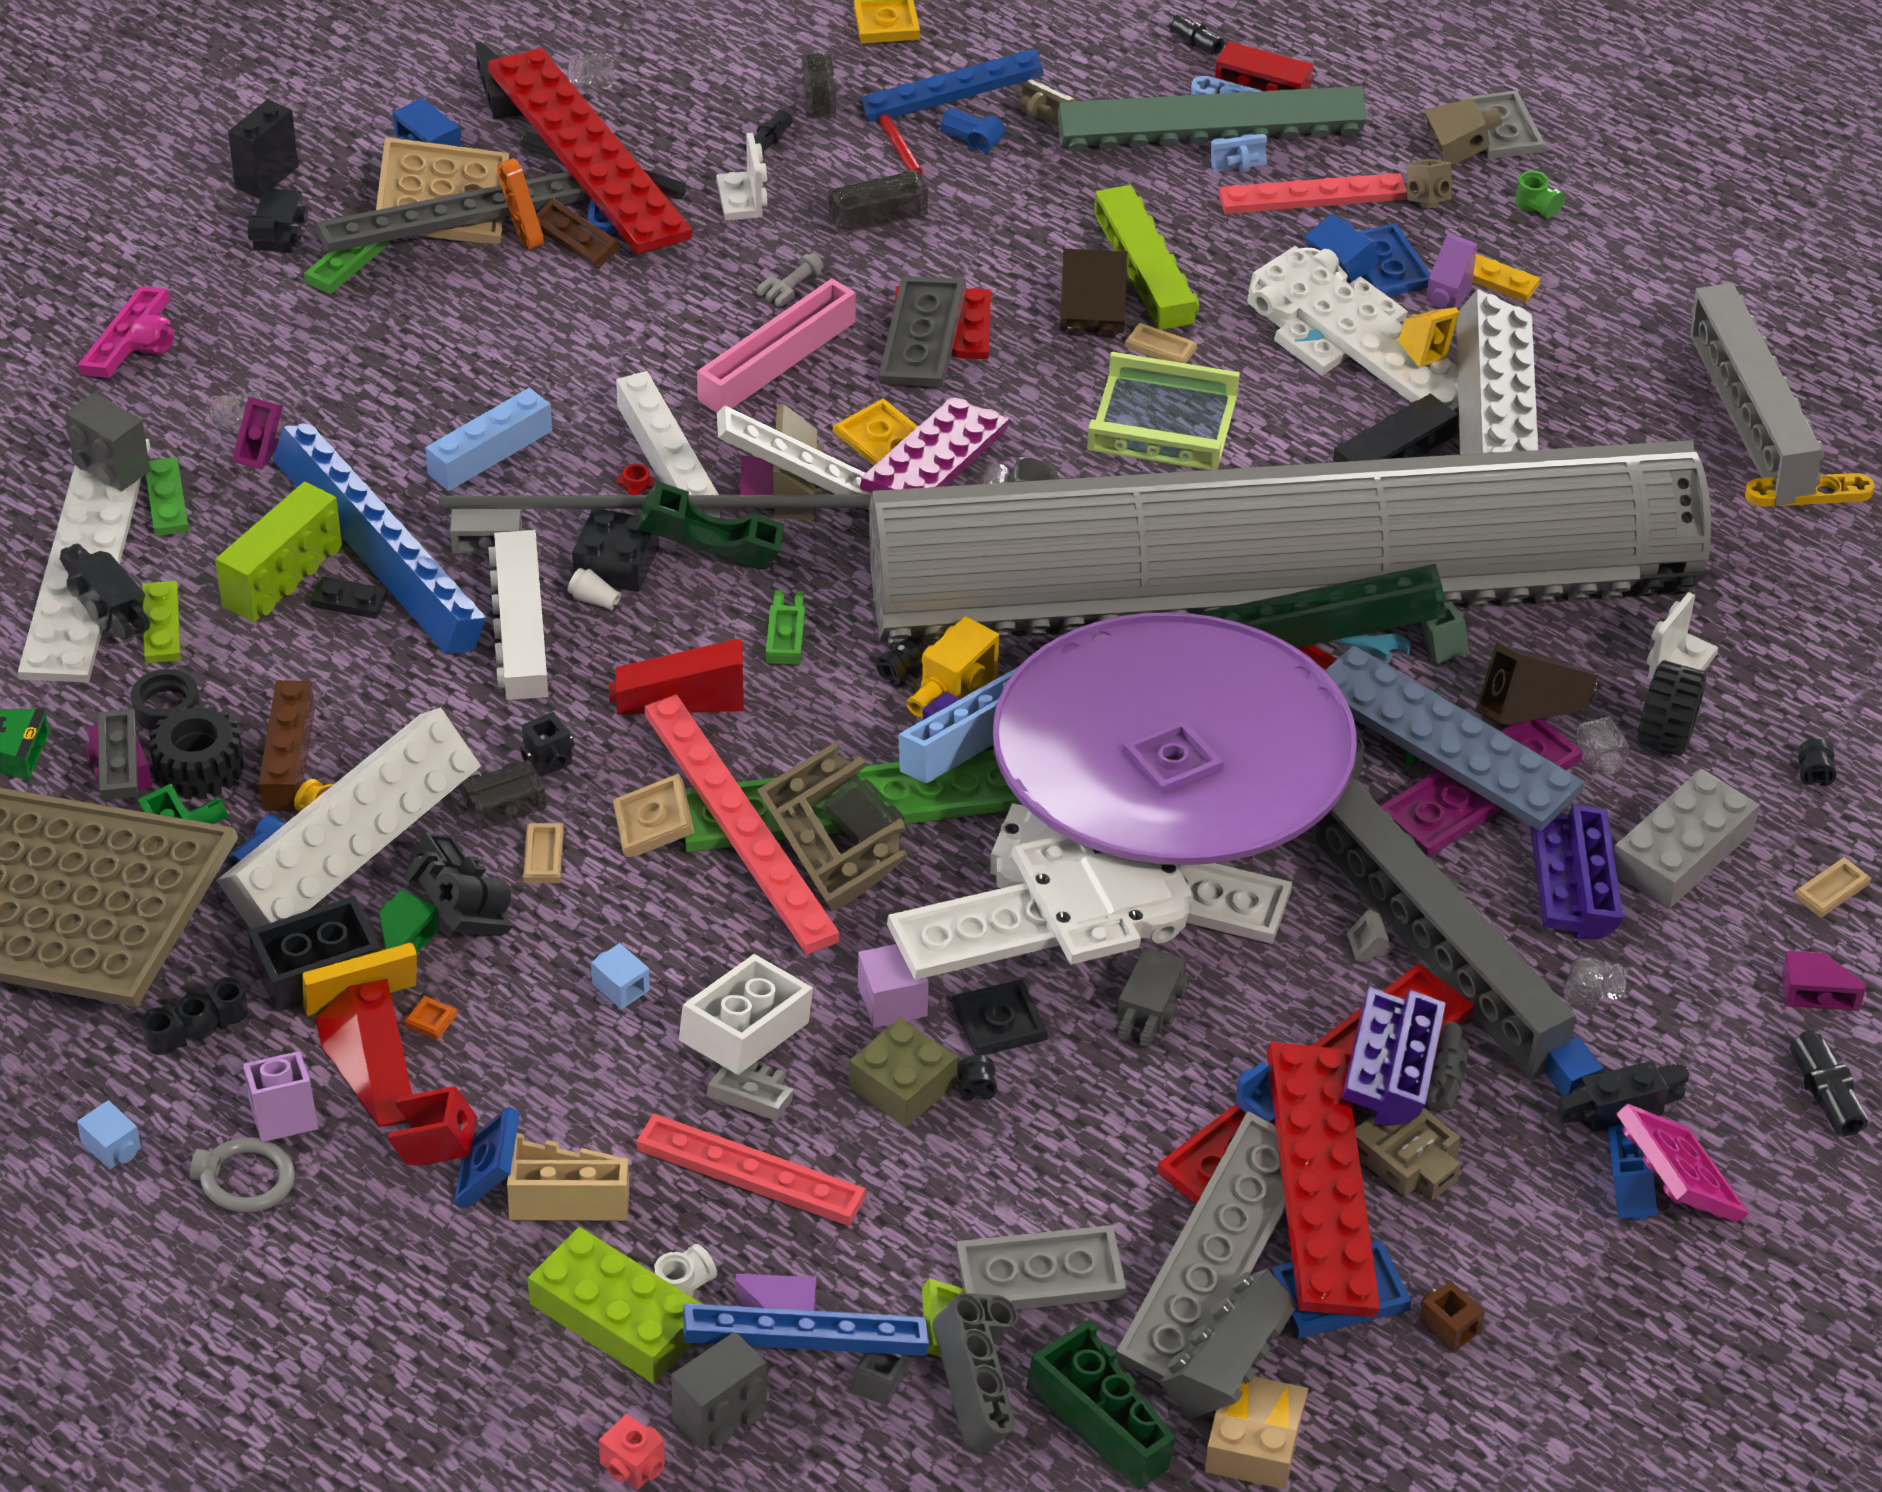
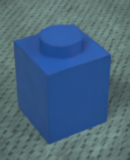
(1569, 1064)

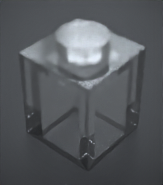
(1602, 746)

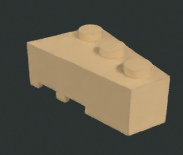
(566, 1184)

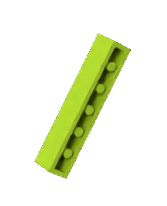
(1148, 260)

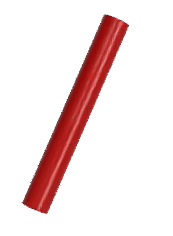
(899, 144)

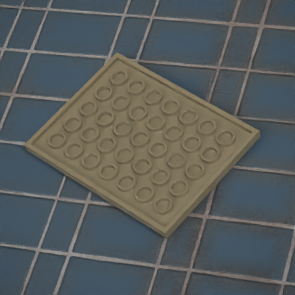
(97, 892)

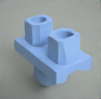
(1238, 152)

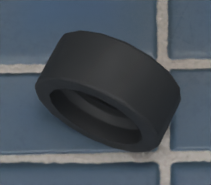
(157, 682)

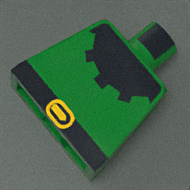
(21, 740)

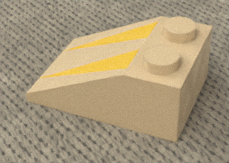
(1258, 1433)

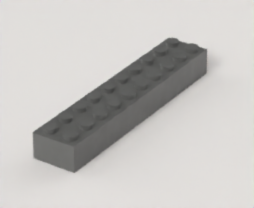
(1444, 929)

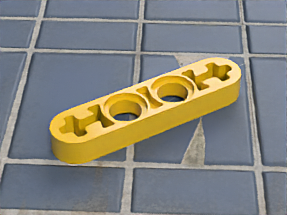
(1832, 481)

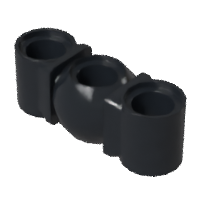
(194, 1016)

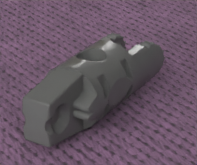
(1447, 1068)

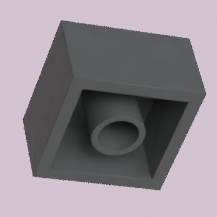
(107, 442)
(719, 1392)

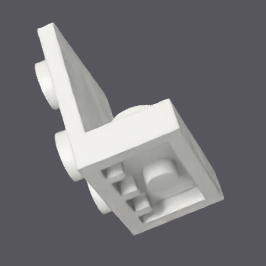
(742, 191)
(1675, 643)

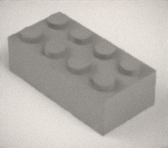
(1685, 838)

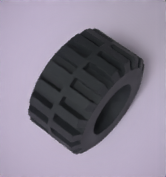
(1671, 708)
(198, 771)

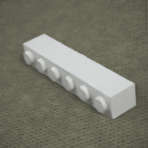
(661, 437)
(520, 615)

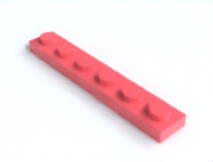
(1312, 193)
(751, 1169)

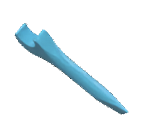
(1378, 644)

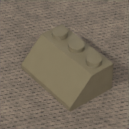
(786, 482)

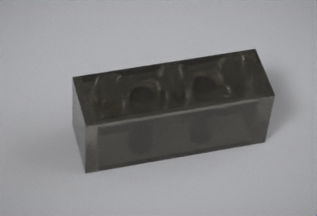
(878, 202)

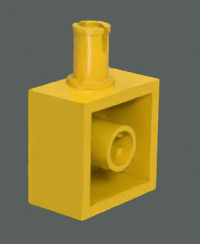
(957, 664)

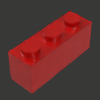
(1262, 69)

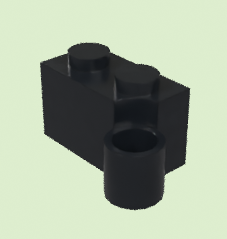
(277, 220)

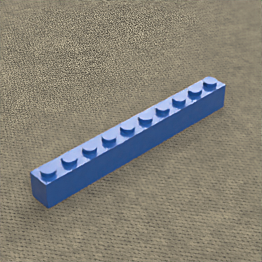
(383, 541)

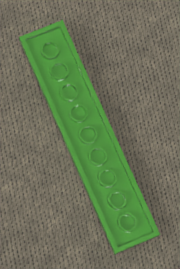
(962, 791)

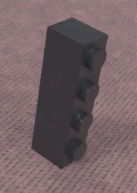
(1402, 434)

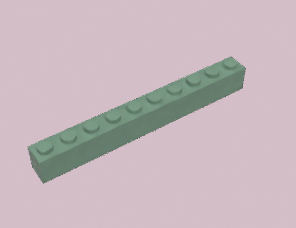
(1211, 117)

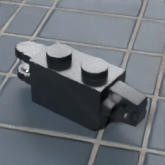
(105, 590)
(1608, 1092)

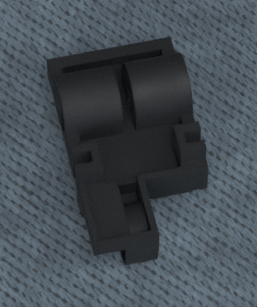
(457, 887)

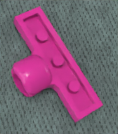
(131, 330)

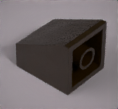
(1093, 292)
(1533, 686)

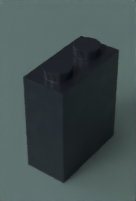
(263, 148)

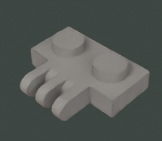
(752, 1090)

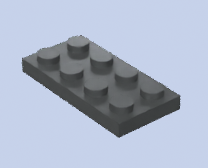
(922, 331)

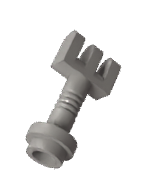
(782, 290)

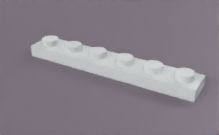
(788, 453)

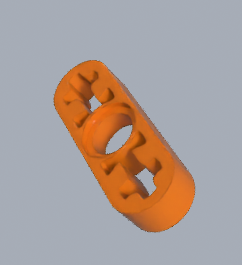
(520, 203)

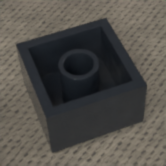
(615, 549)

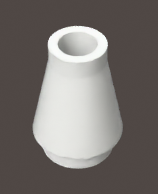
(591, 589)

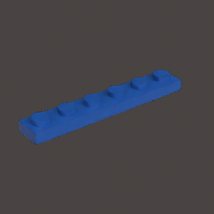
(953, 85)
(807, 1329)

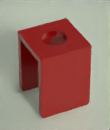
(435, 1127)

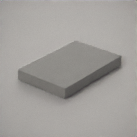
(1518, 131)

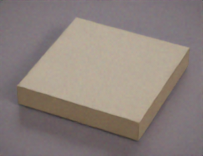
(653, 816)

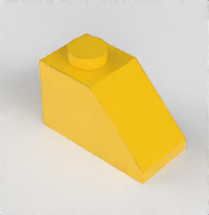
(1428, 335)

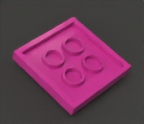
(1681, 1163)

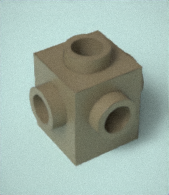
(1429, 182)

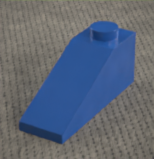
(1631, 1177)

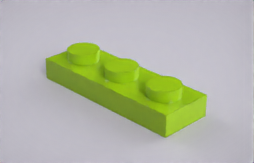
(162, 609)

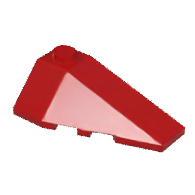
(366, 1047)

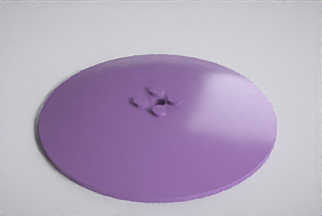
(1246, 715)

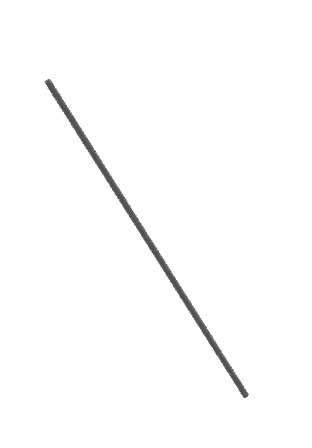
(636, 501)

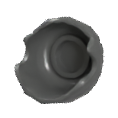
(1032, 470)

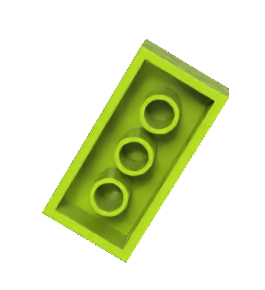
(279, 552)
(612, 1304)

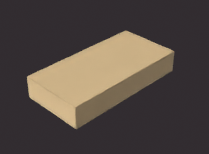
(1160, 344)
(543, 853)
(1832, 887)

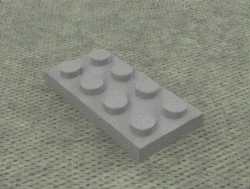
(1044, 1267)

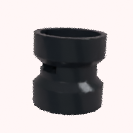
(900, 662)
(1817, 762)

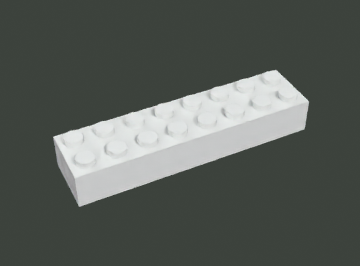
(350, 821)

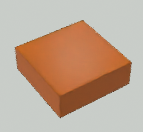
(430, 1018)

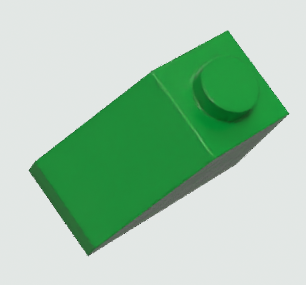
(408, 921)

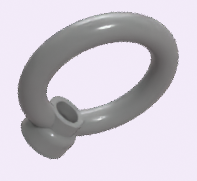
(207, 1164)

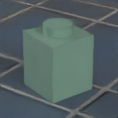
(1446, 636)

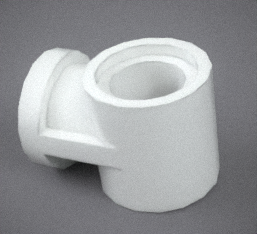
(686, 1269)

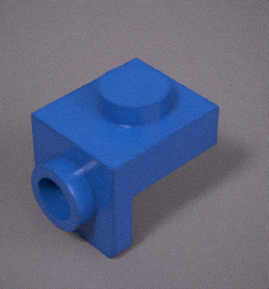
(1255, 1092)

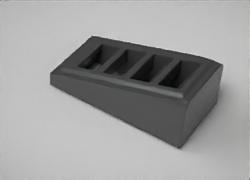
(878, 1385)

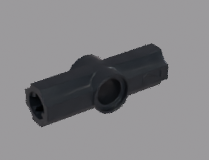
(1829, 1083)

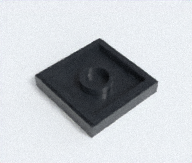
(999, 1018)

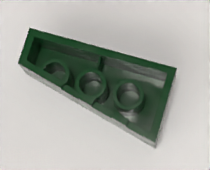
(1101, 1404)

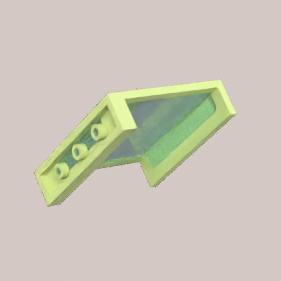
(1164, 411)

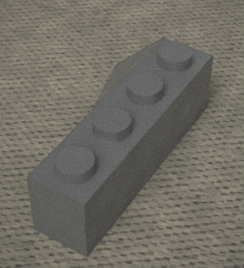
(1228, 1345)

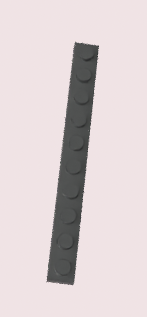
(441, 213)

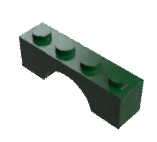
(744, 540)

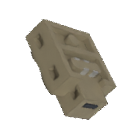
(1411, 1154)

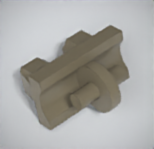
(1041, 101)

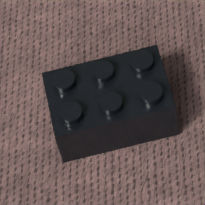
(306, 943)

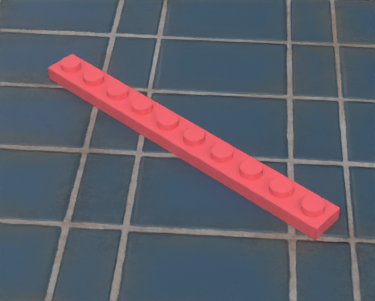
(742, 825)

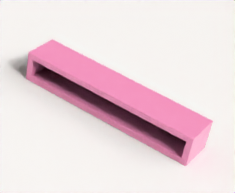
(776, 346)

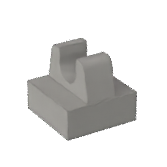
(1369, 937)

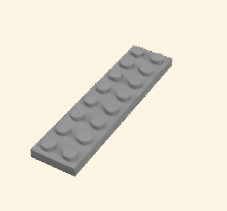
(1212, 1250)

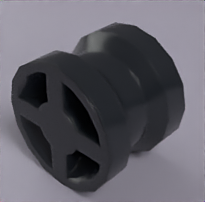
(976, 1078)

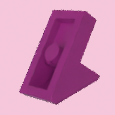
(257, 433)

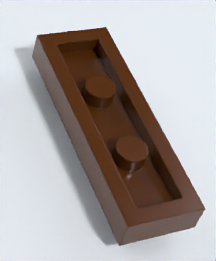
(576, 233)

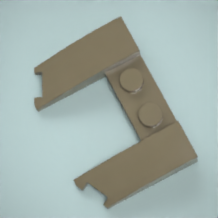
(791, 804)

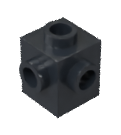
(547, 744)

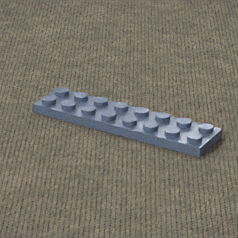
(1453, 740)

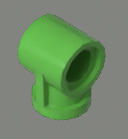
(1535, 195)

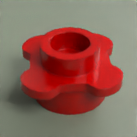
(635, 479)

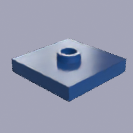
(489, 1158)

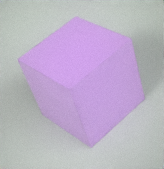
(890, 987)
(280, 1096)

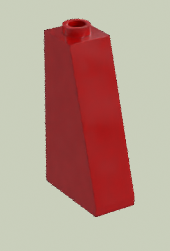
(701, 677)

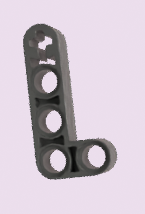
(966, 1345)

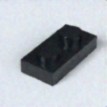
(349, 597)

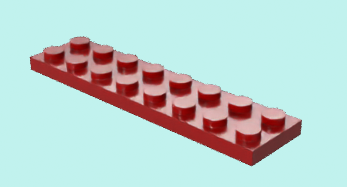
(1322, 1181)

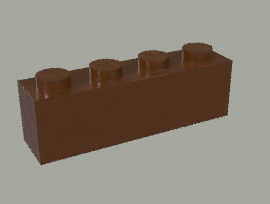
(286, 744)

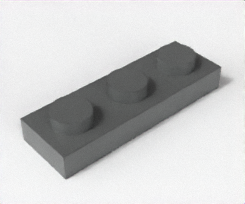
(117, 754)

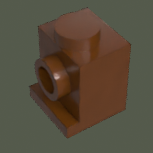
(1451, 1315)

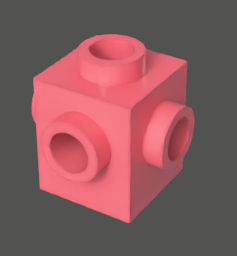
(632, 1452)

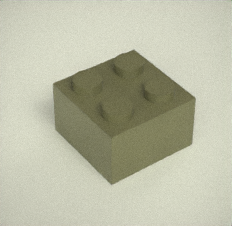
(903, 1072)

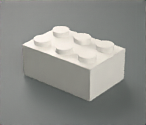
(745, 1014)

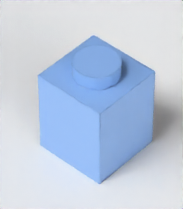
(620, 976)
(109, 1135)

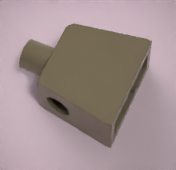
(1461, 129)

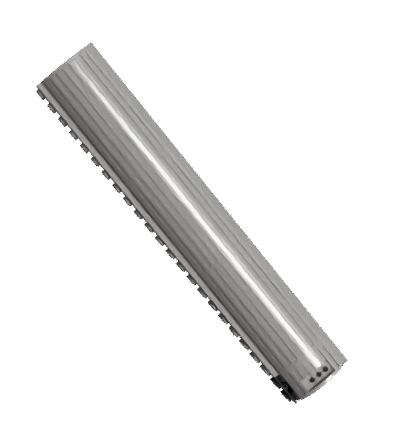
(1229, 537)

